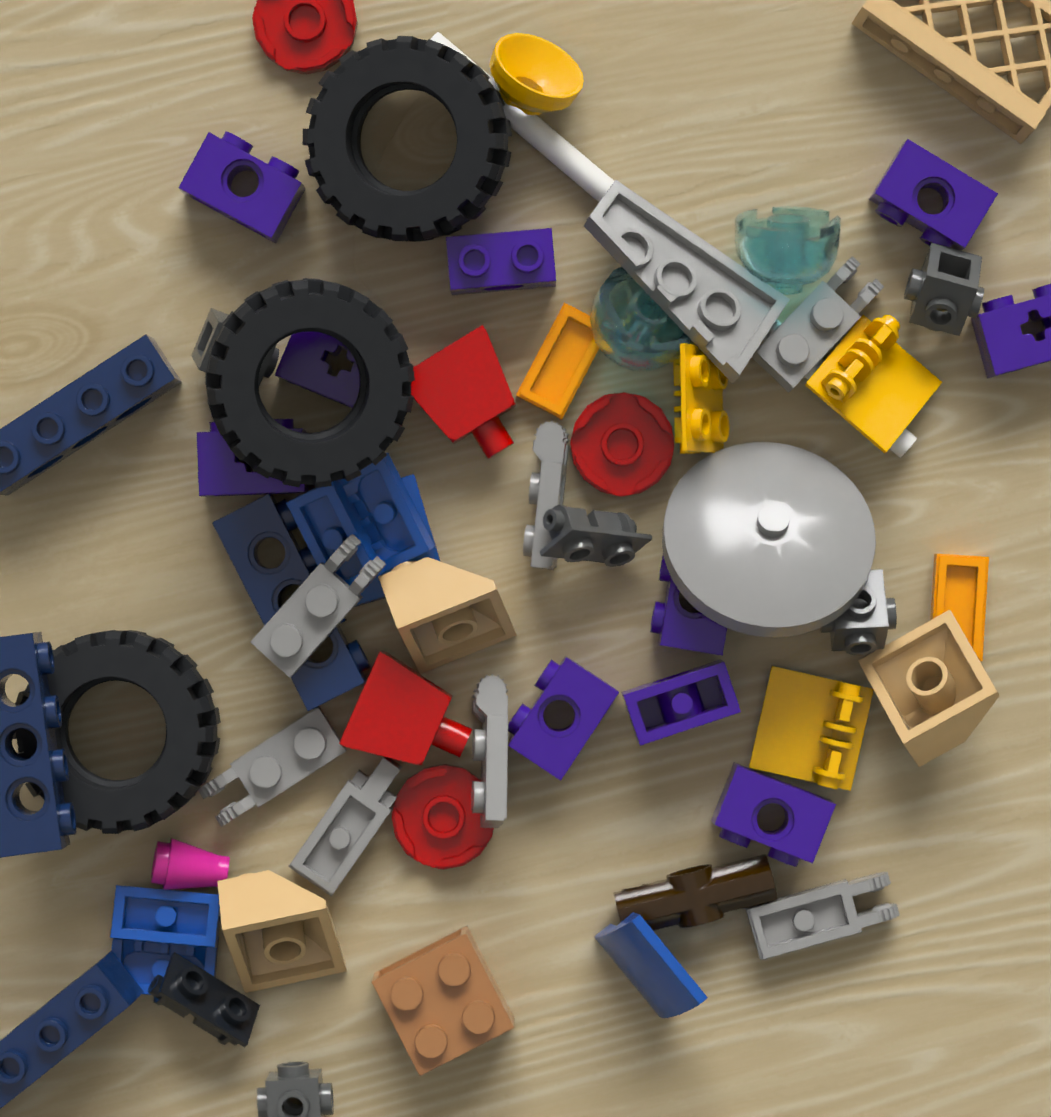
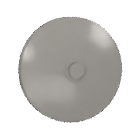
(768, 539)

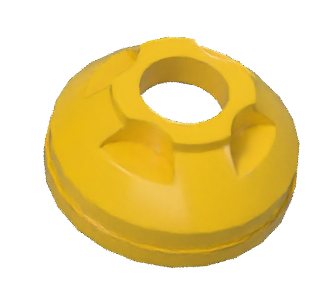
(534, 74)

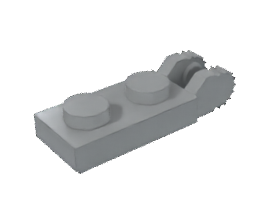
(813, 328)
(546, 489)
(314, 610)
(490, 748)
(278, 763)
(816, 915)

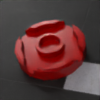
(305, 33)
(622, 444)
(436, 818)

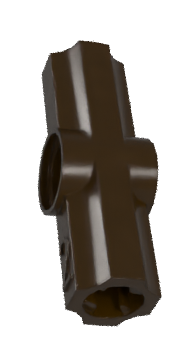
(699, 893)

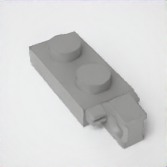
(347, 827)

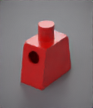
(466, 392)
(402, 715)

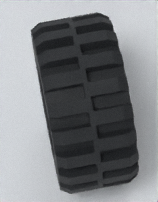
(338, 124)
(321, 455)
(188, 717)

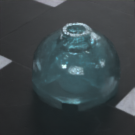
(788, 247)
(633, 326)

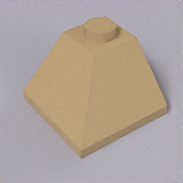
(444, 611)
(931, 687)
(277, 931)

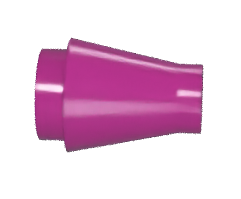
(186, 866)

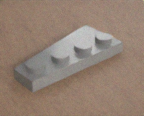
(692, 281)

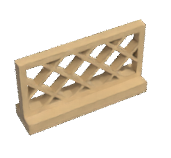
(960, 70)

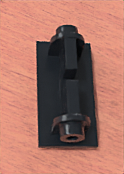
(212, 1002)

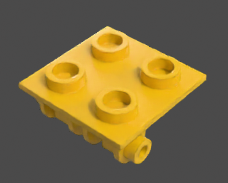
(874, 381)
(702, 421)
(811, 728)

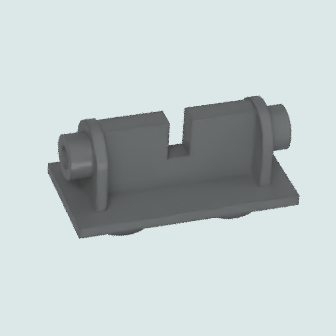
(592, 537)

